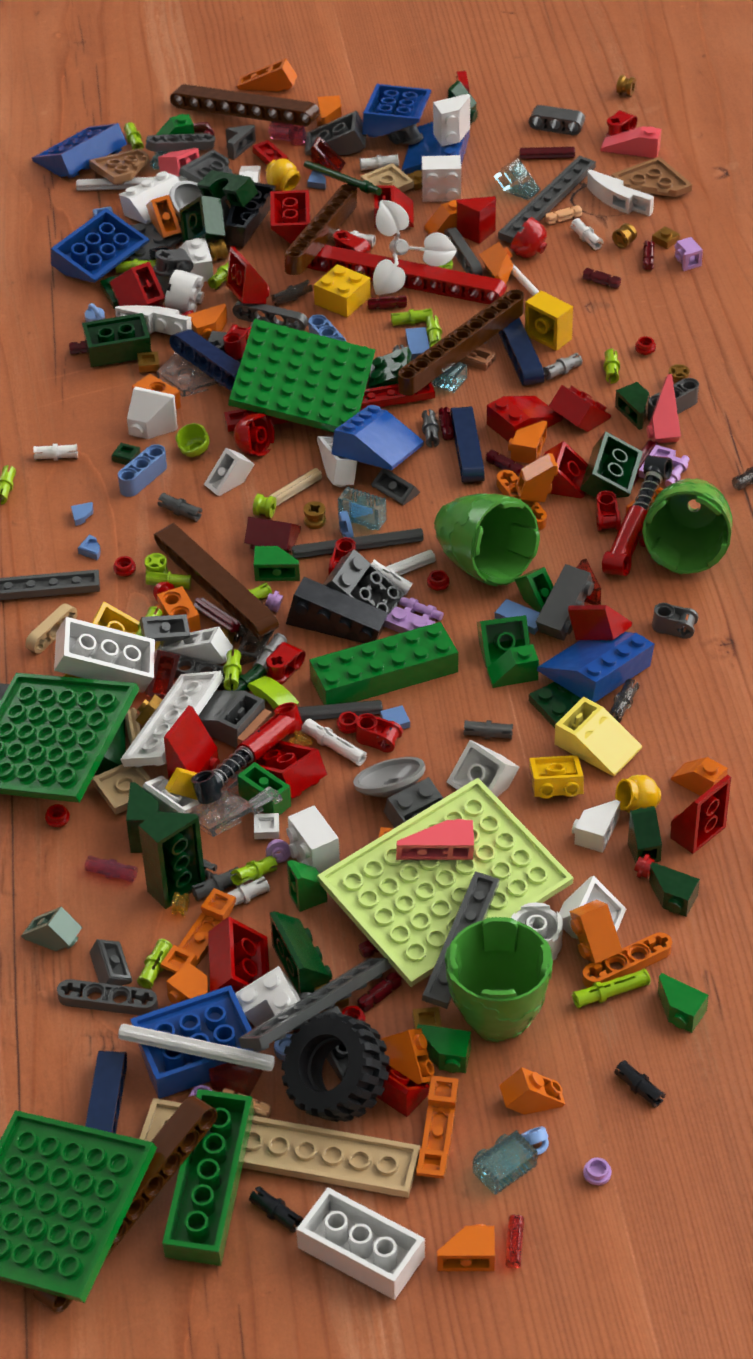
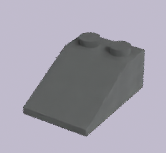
(342, 135)

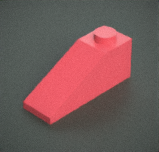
(635, 142)
(664, 420)
(440, 842)

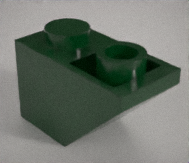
(644, 834)

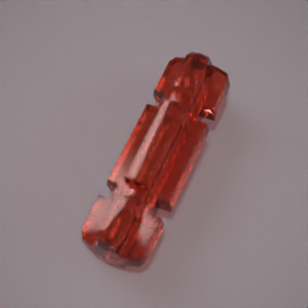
(514, 1241)

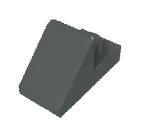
(239, 140)
(166, 628)

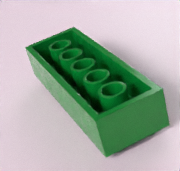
(384, 665)
(209, 1183)

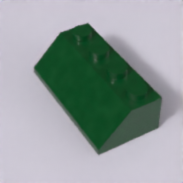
(171, 854)

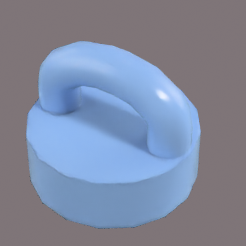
(94, 313)
(535, 1136)

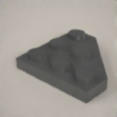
(200, 167)
(155, 240)

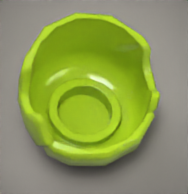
(192, 440)

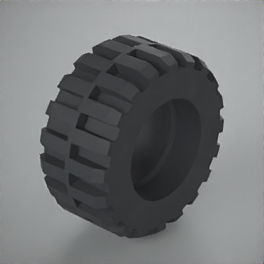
(306, 1060)

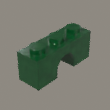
(235, 187)

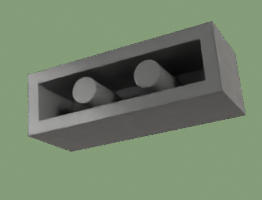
(570, 589)

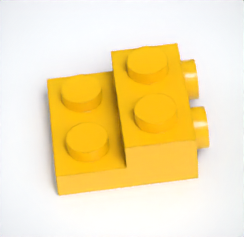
(556, 776)

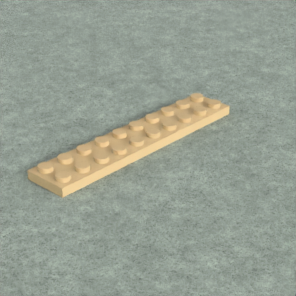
(315, 1153)

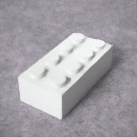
(103, 653)
(361, 1243)

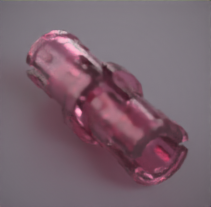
(111, 868)

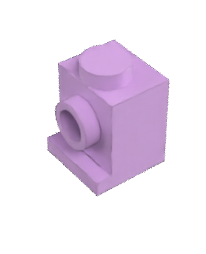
(688, 253)

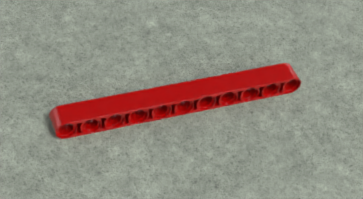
(417, 275)

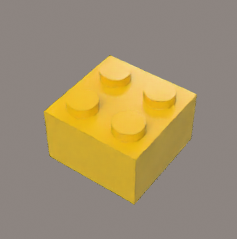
(342, 290)
(548, 320)

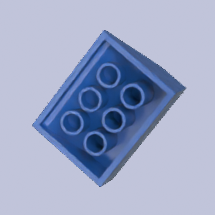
(393, 109)
(431, 147)
(76, 151)
(96, 247)
(375, 439)
(599, 666)
(209, 1018)

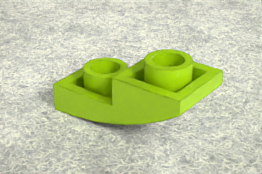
(271, 691)

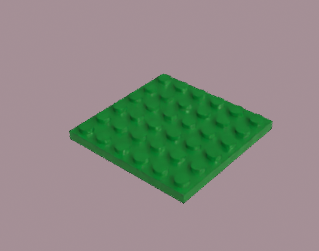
(301, 376)
(58, 733)
(63, 1201)

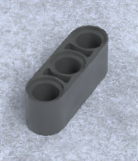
(557, 120)
(685, 394)

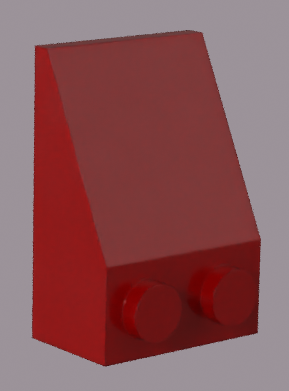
(516, 412)
(190, 745)
(294, 765)
(702, 818)

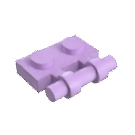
(679, 464)
(405, 619)

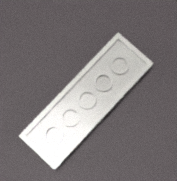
(189, 689)

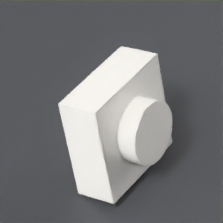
(266, 826)

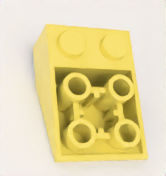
(596, 737)

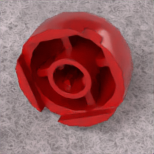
(530, 239)
(254, 434)

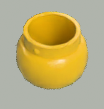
(282, 174)
(637, 793)

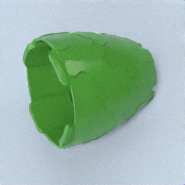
(488, 536)
(687, 537)
(498, 976)

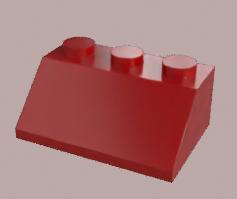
(289, 213)
(245, 280)
(236, 955)

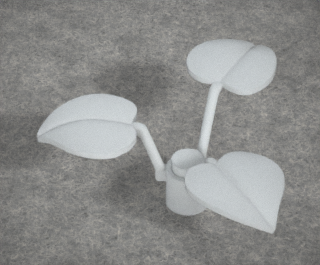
(391, 219)

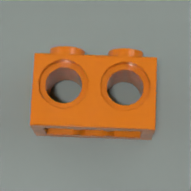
(178, 603)

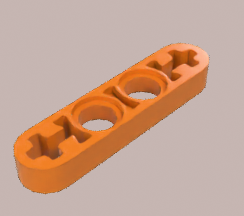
(503, 480)
(629, 963)

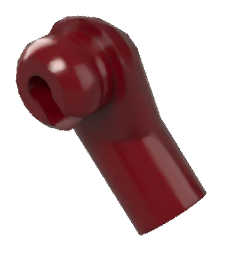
(203, 127)

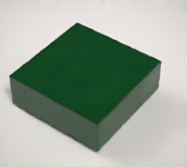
(125, 453)

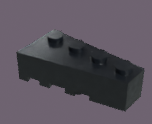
(245, 220)
(334, 613)

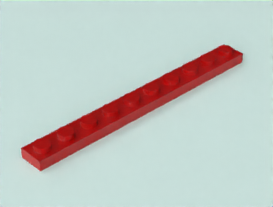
(378, 396)

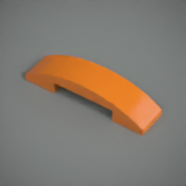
(195, 943)
(438, 1127)

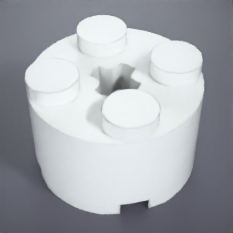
(184, 291)
(544, 921)

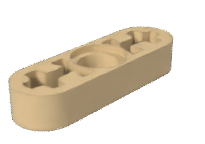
(45, 633)

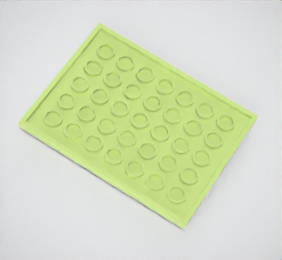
(413, 903)

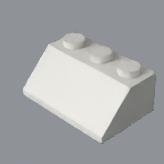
(136, 198)

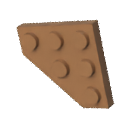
(120, 166)
(654, 178)

